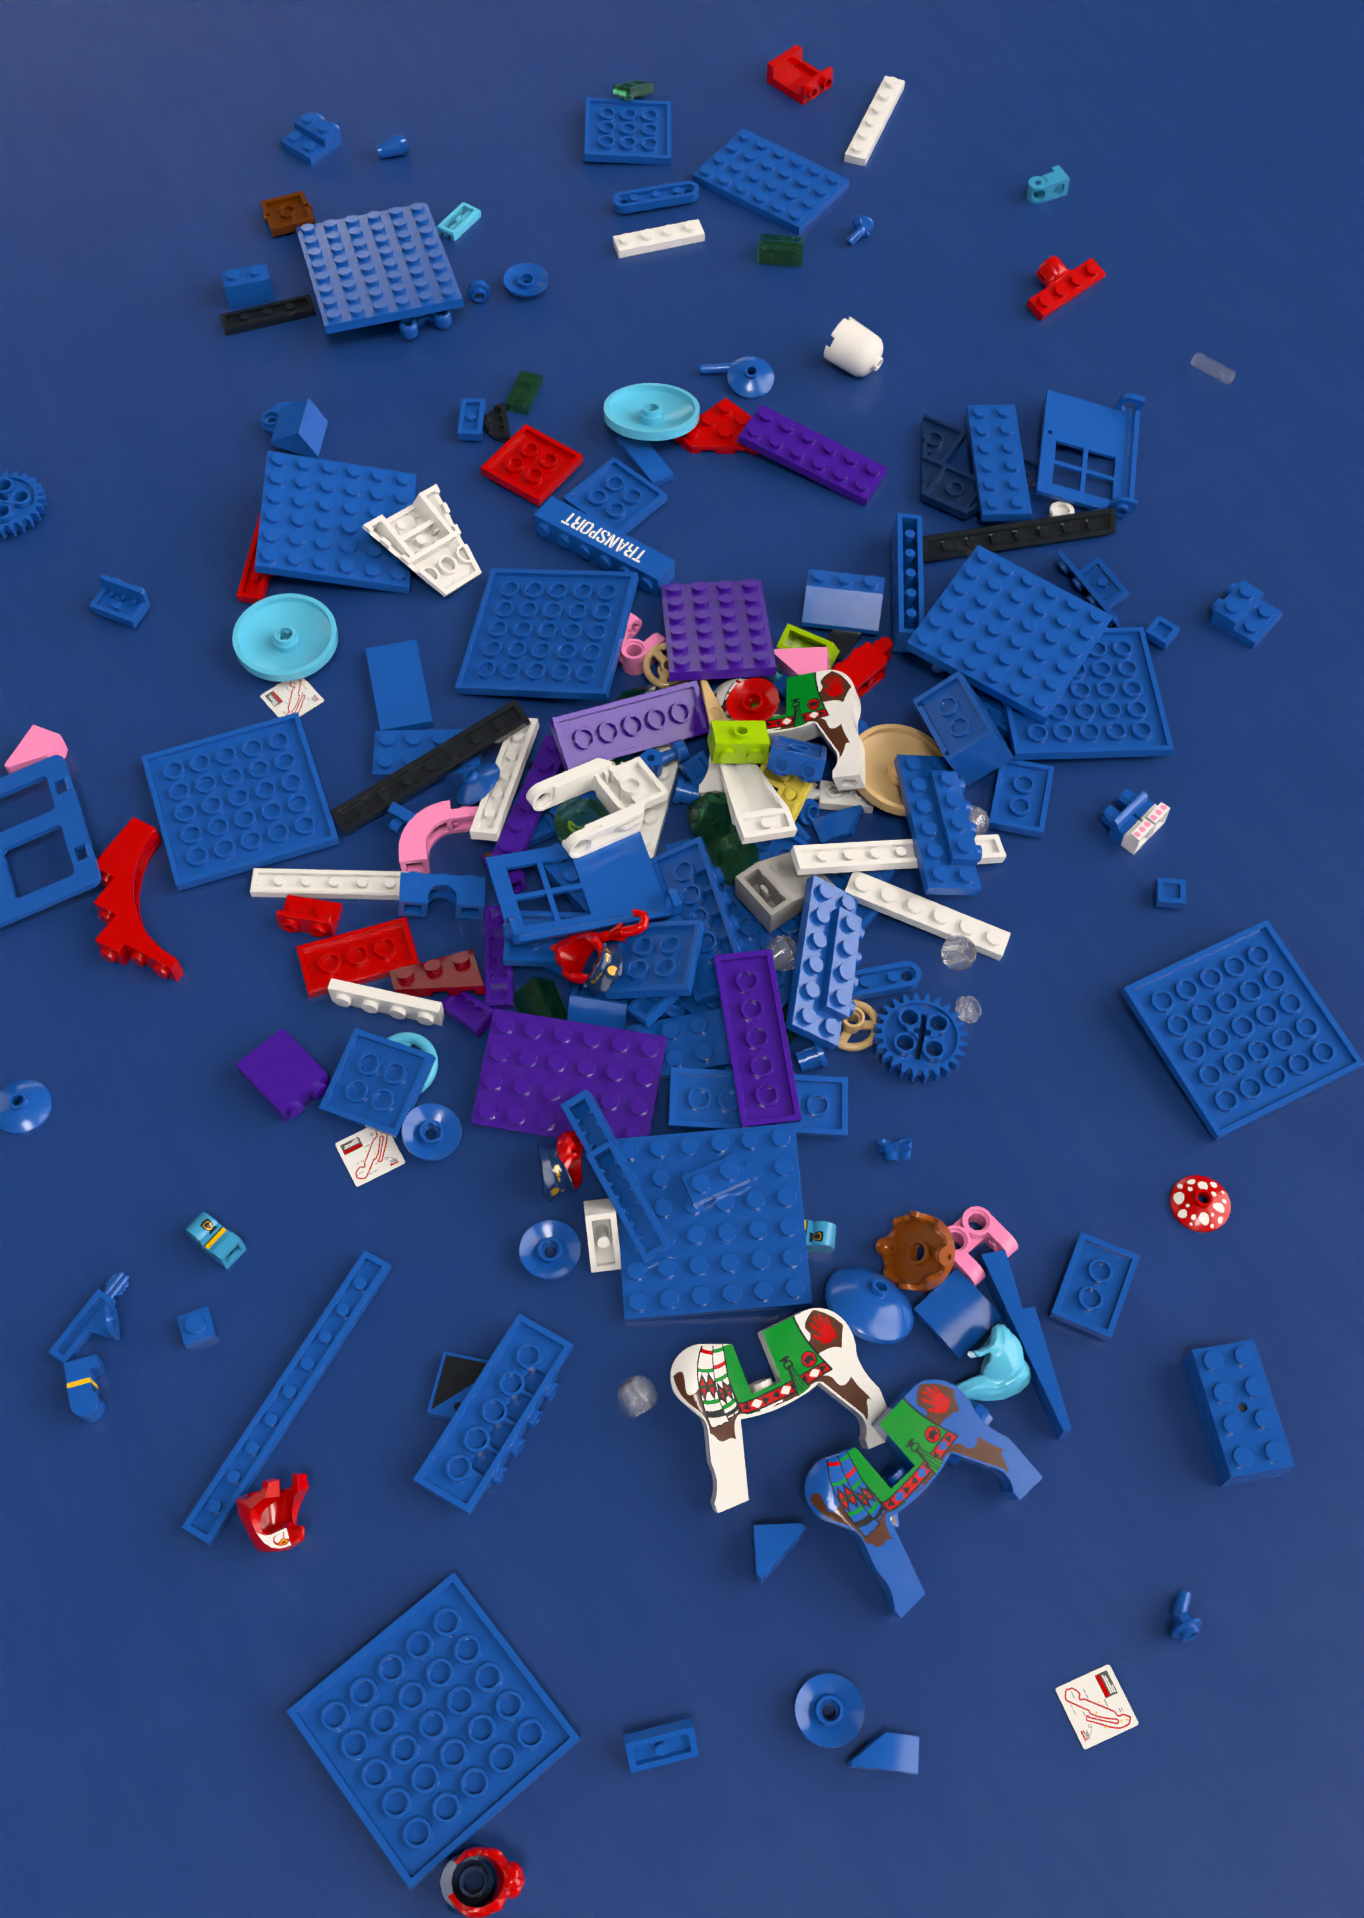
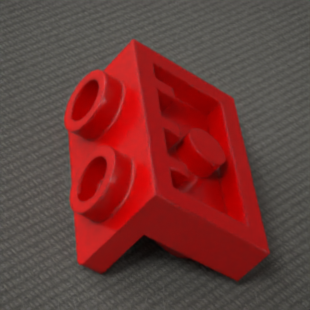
(309, 916)

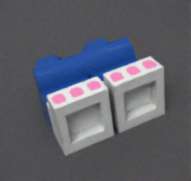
(1137, 820)

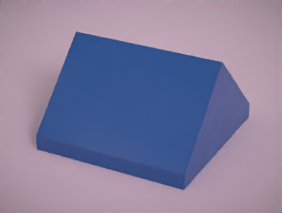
(300, 428)

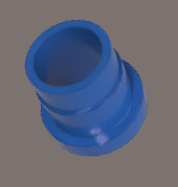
(685, 791)
(811, 1057)

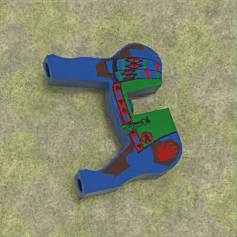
(923, 1430)

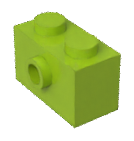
(798, 638)
(738, 742)

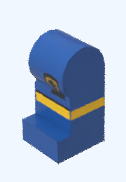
(83, 1387)

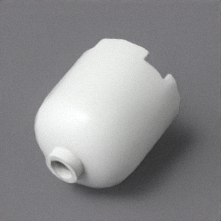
(855, 348)

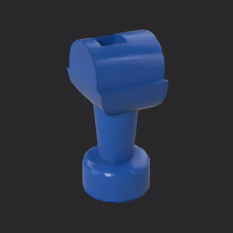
(656, 760)

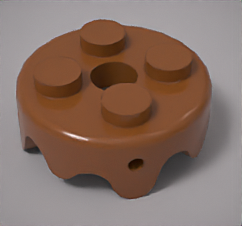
(901, 1247)

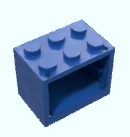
(963, 728)

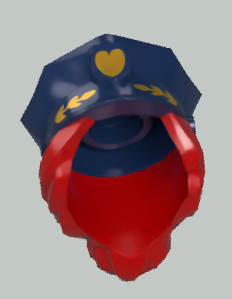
(590, 963)
(561, 1165)
(479, 1881)

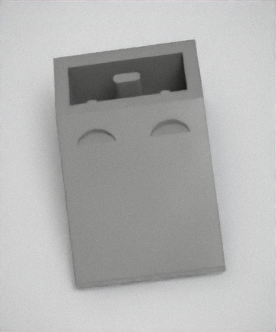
(773, 890)

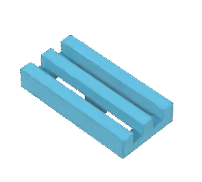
(461, 224)

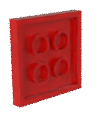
(532, 465)

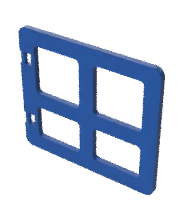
(65, 816)

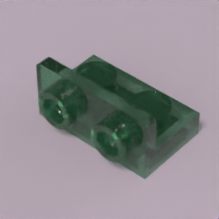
(781, 250)

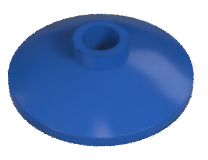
(526, 279)
(749, 385)
(477, 783)
(30, 1113)
(438, 1120)
(550, 1236)
(835, 1692)

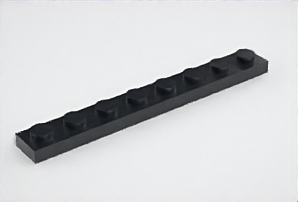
(1019, 534)
(430, 767)

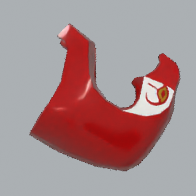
(273, 1513)

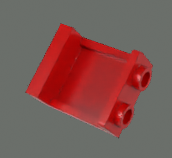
(797, 77)

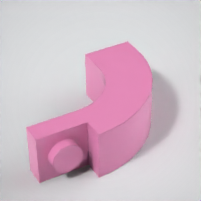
(429, 827)

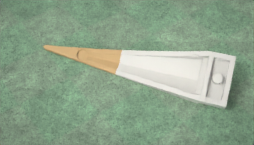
(751, 798)

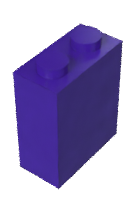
(284, 1075)

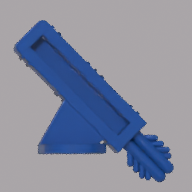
(96, 1318)

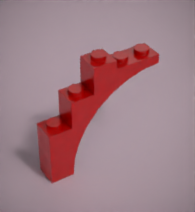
(119, 903)

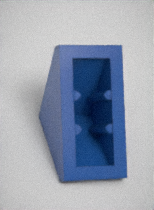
(772, 1544)

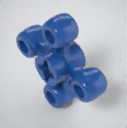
(409, 326)

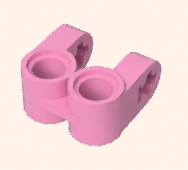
(634, 650)
(992, 1234)

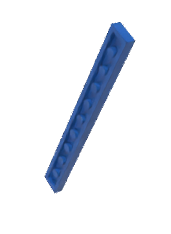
(286, 1399)

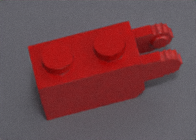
(867, 664)

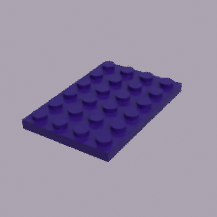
(717, 630)
(545, 1061)

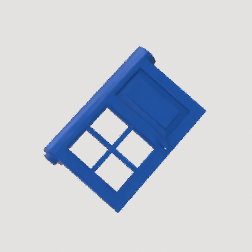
(1095, 431)
(611, 881)

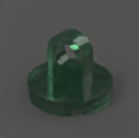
(710, 816)
(732, 855)

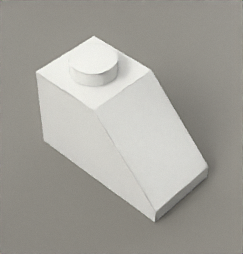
(602, 1235)

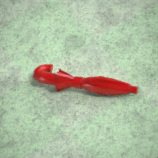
(617, 933)

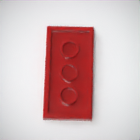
(357, 955)

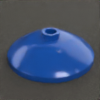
(870, 1305)

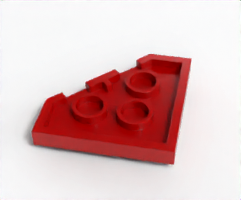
(718, 430)

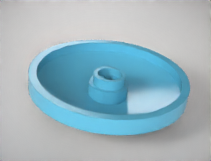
(651, 411)
(285, 637)

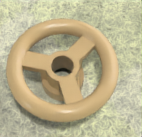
(662, 673)
(861, 1024)

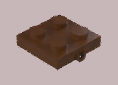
(287, 213)

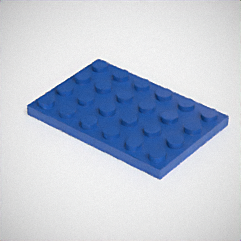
(770, 181)

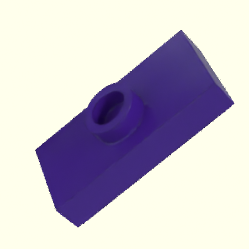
(468, 1012)

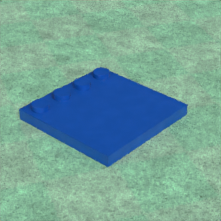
(627, 131)

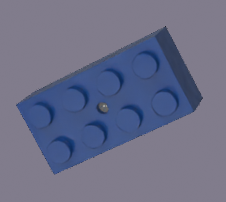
(1238, 1413)

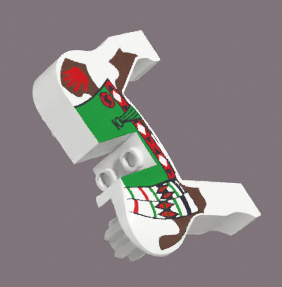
(815, 706)
(802, 1353)

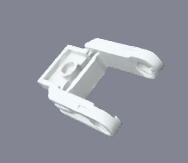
(622, 789)

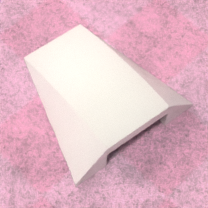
(427, 542)

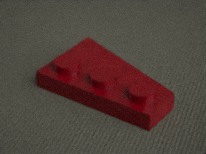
(444, 974)

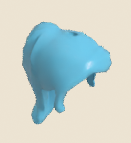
(1002, 1370)

